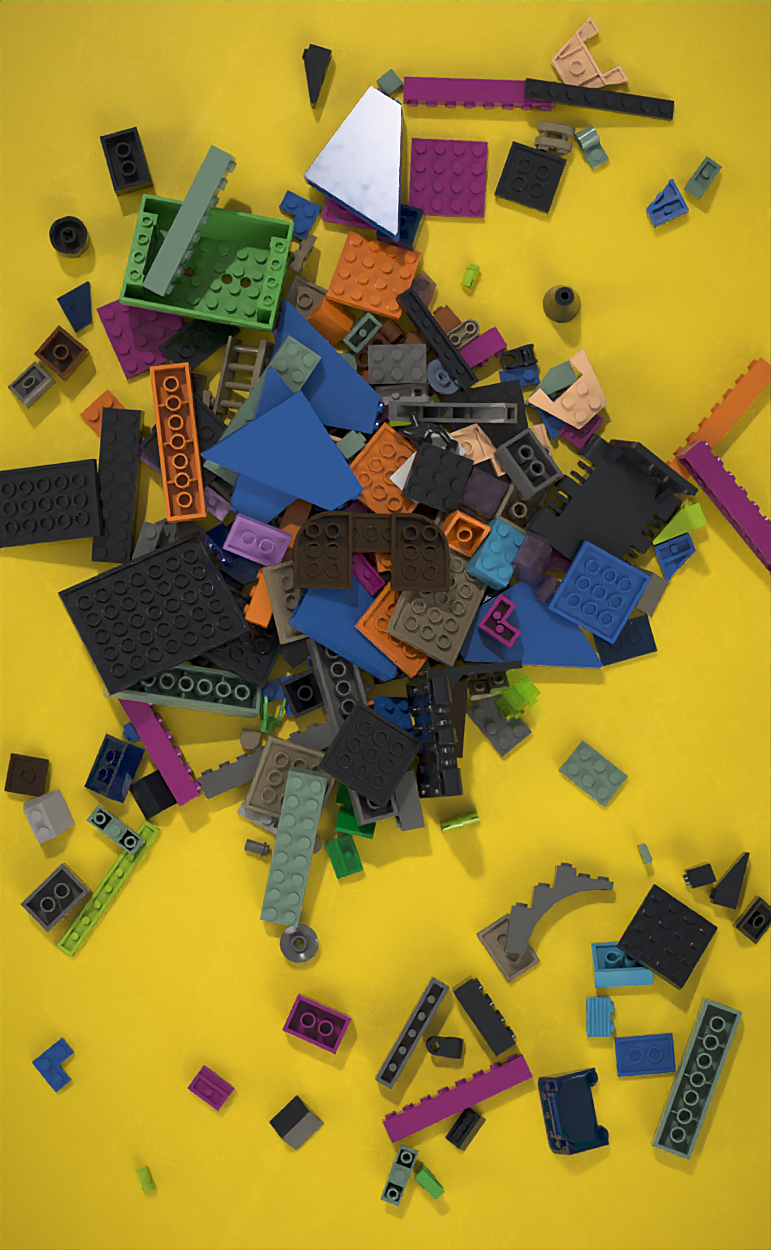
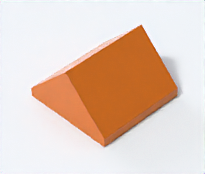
(331, 320)
(464, 532)

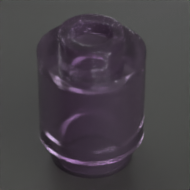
(547, 589)

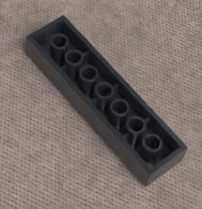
(118, 484)

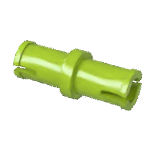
(459, 821)

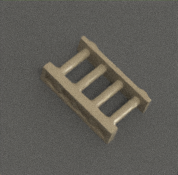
(230, 366)

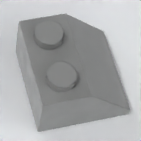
(48, 815)

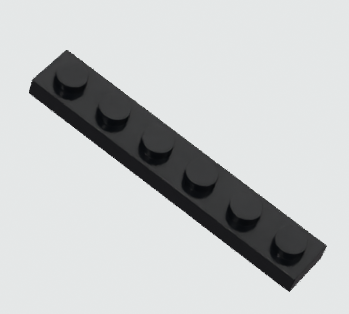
(437, 339)

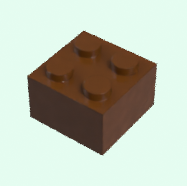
(62, 353)

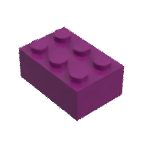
(317, 1023)

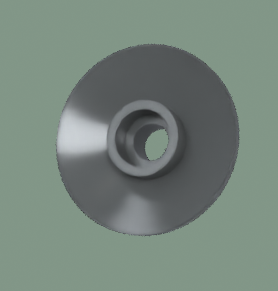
(299, 953)

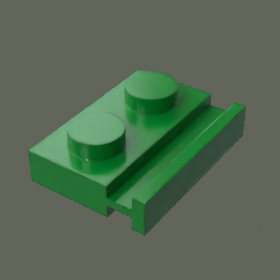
(344, 856)

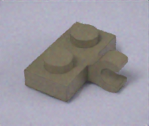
(300, 256)

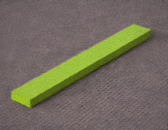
(106, 891)

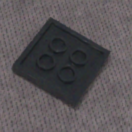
(530, 177)
(437, 477)

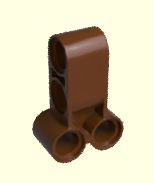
(388, 333)

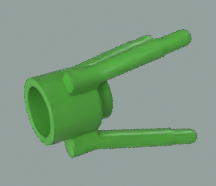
(268, 721)

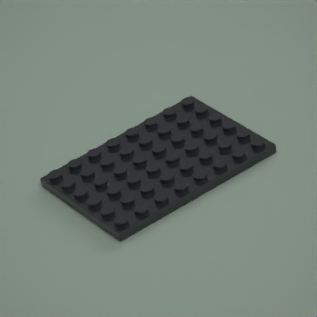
(153, 613)

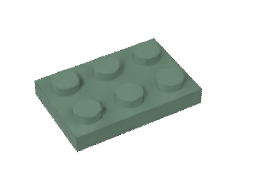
(593, 773)

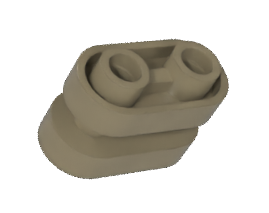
(545, 143)
(464, 333)

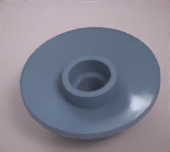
(440, 378)

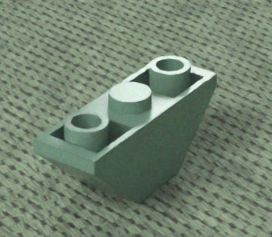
(115, 829)
(399, 1174)

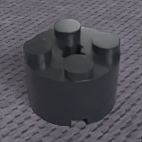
(65, 227)

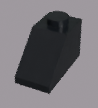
(699, 875)

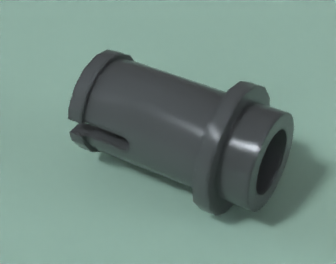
(257, 847)

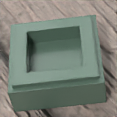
(389, 82)
(644, 852)

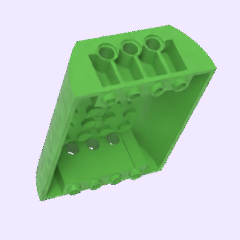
(230, 246)

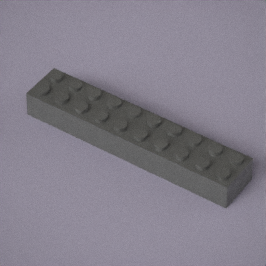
(340, 690)

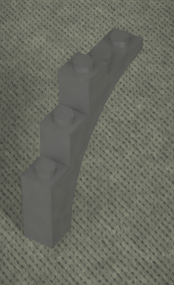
(454, 412)
(565, 883)

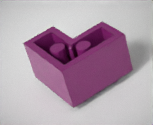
(495, 623)

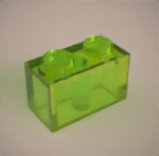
(517, 697)

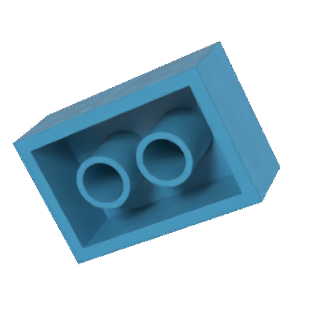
(495, 554)

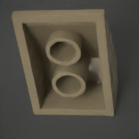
(515, 509)

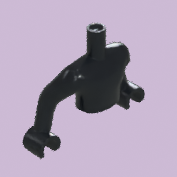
(422, 431)

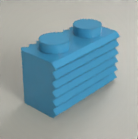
(599, 1016)

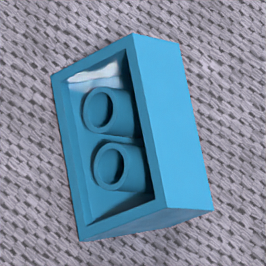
(616, 968)

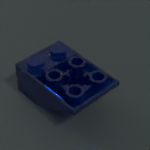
(215, 539)

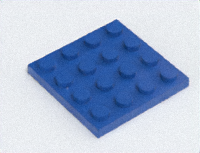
(599, 592)

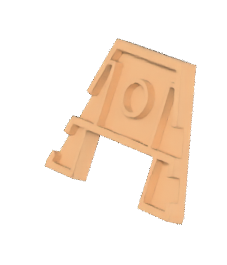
(577, 65)
(579, 401)
(478, 446)

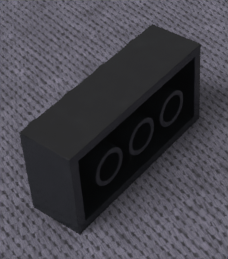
(483, 1015)

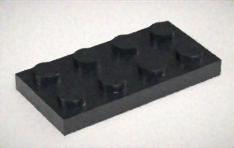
(197, 342)

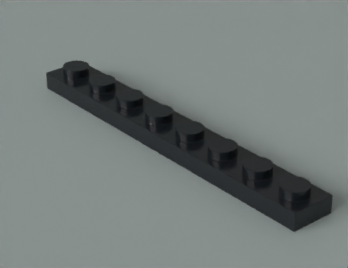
(598, 99)

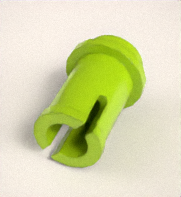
(470, 275)
(145, 1179)

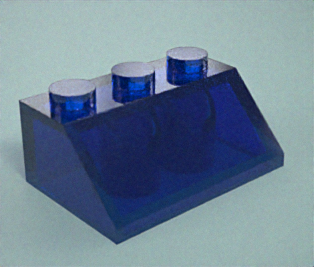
(114, 768)

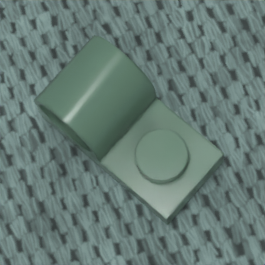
(589, 144)
(702, 178)

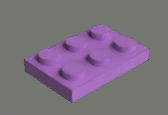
(257, 540)

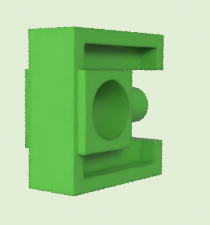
(428, 1181)

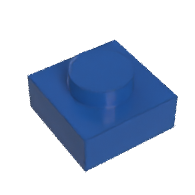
(130, 733)

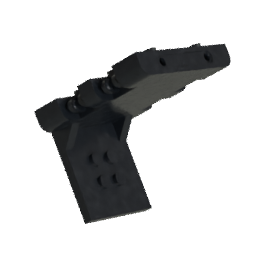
(611, 500)
(429, 704)

